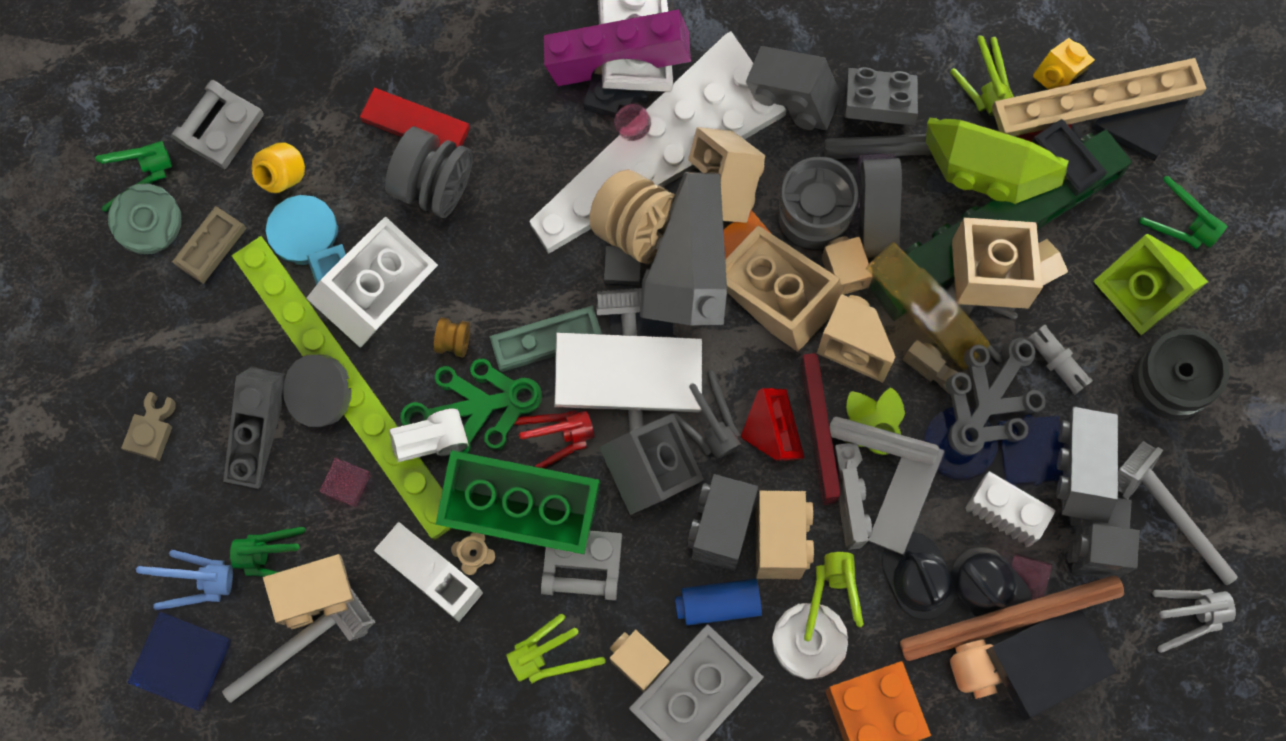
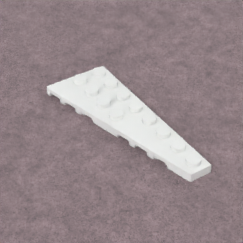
(705, 96)

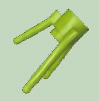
(998, 87)
(840, 572)
(528, 656)

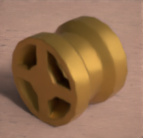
(452, 337)

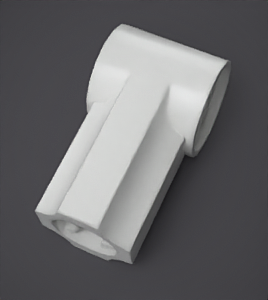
(437, 434)

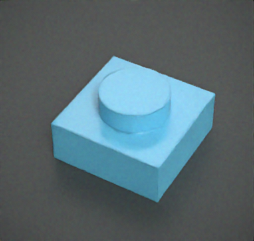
(324, 261)

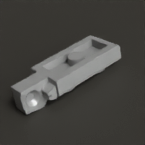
(855, 524)

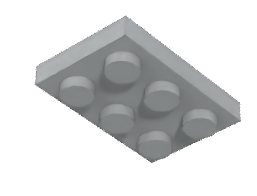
(696, 690)

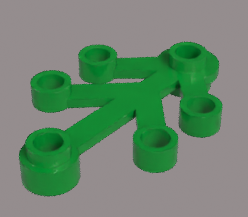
(480, 405)

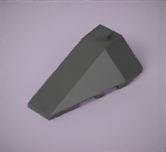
(689, 268)

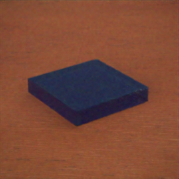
(179, 661)

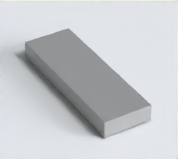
(903, 504)

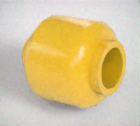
(278, 167)

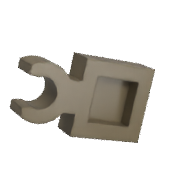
(928, 362)
(149, 434)

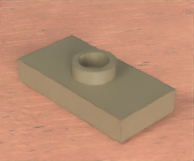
(209, 245)

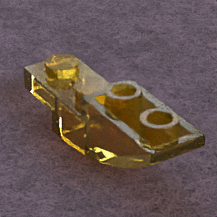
(927, 303)

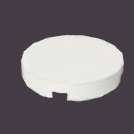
(811, 658)

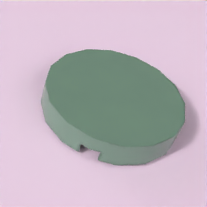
(144, 219)

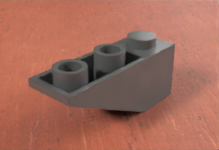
(253, 425)

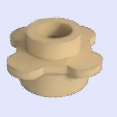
(471, 563)

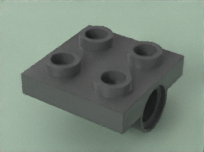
(881, 96)

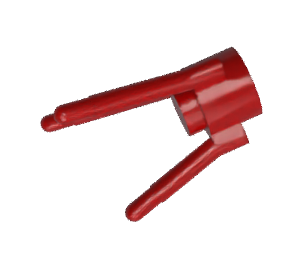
(573, 426)

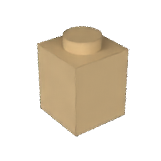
(848, 262)
(638, 659)

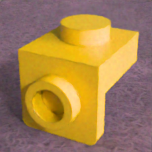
(1063, 65)

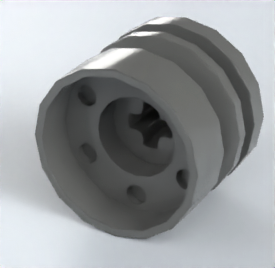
(428, 172)

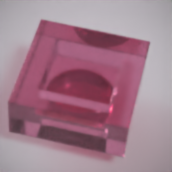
(345, 482)
(1034, 573)

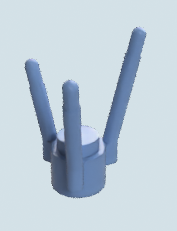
(214, 579)

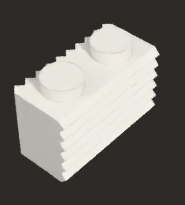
(1010, 509)

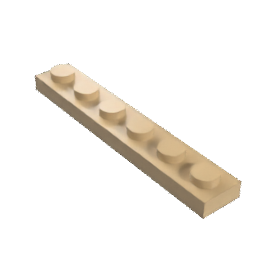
(1099, 97)

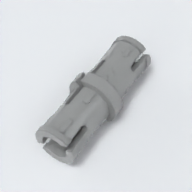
(1059, 359)

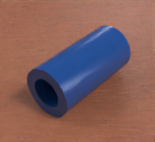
(719, 602)

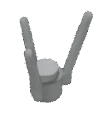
(1210, 608)

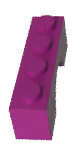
(653, 38)

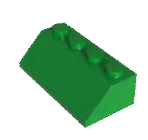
(518, 502)

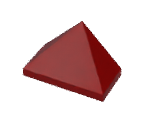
(773, 426)

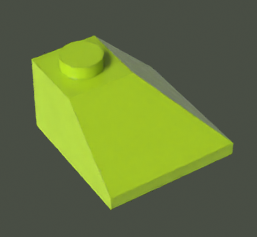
(1149, 282)

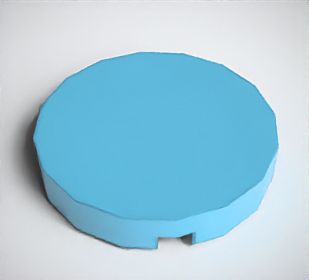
(301, 228)

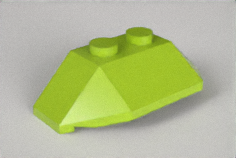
(993, 161)

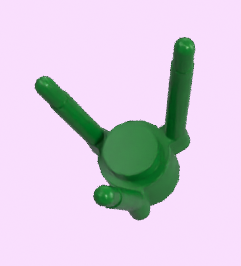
(150, 157)
(1205, 226)
(253, 551)

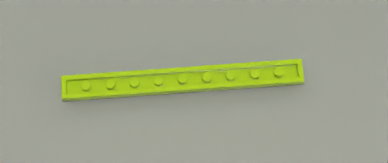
(364, 411)

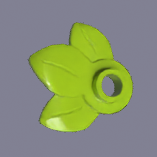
(883, 414)

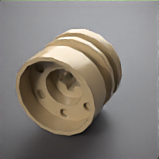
(631, 214)

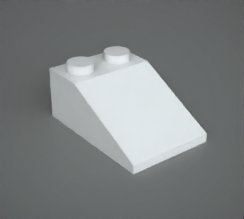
(371, 281)

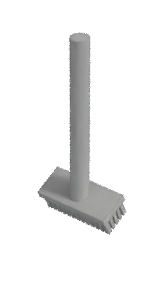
(627, 304)
(1138, 470)
(352, 622)

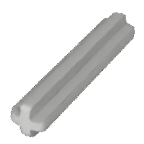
(884, 440)

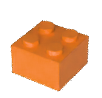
(878, 707)

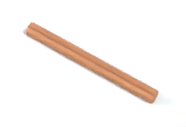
(1012, 618)

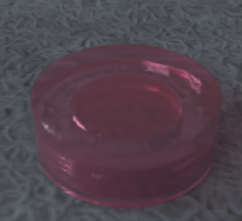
(632, 122)

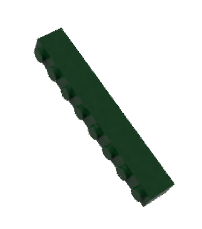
(937, 253)

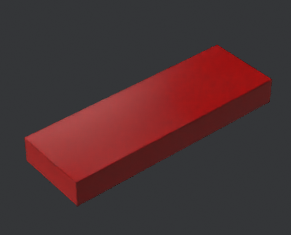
(399, 115)

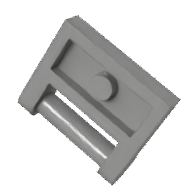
(226, 131)
(601, 554)

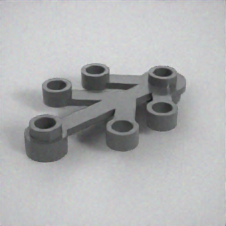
(989, 398)

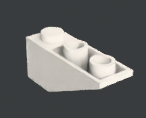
(429, 571)

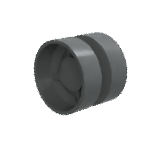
(817, 202)

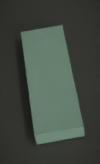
(538, 340)

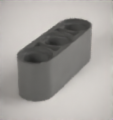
(880, 204)

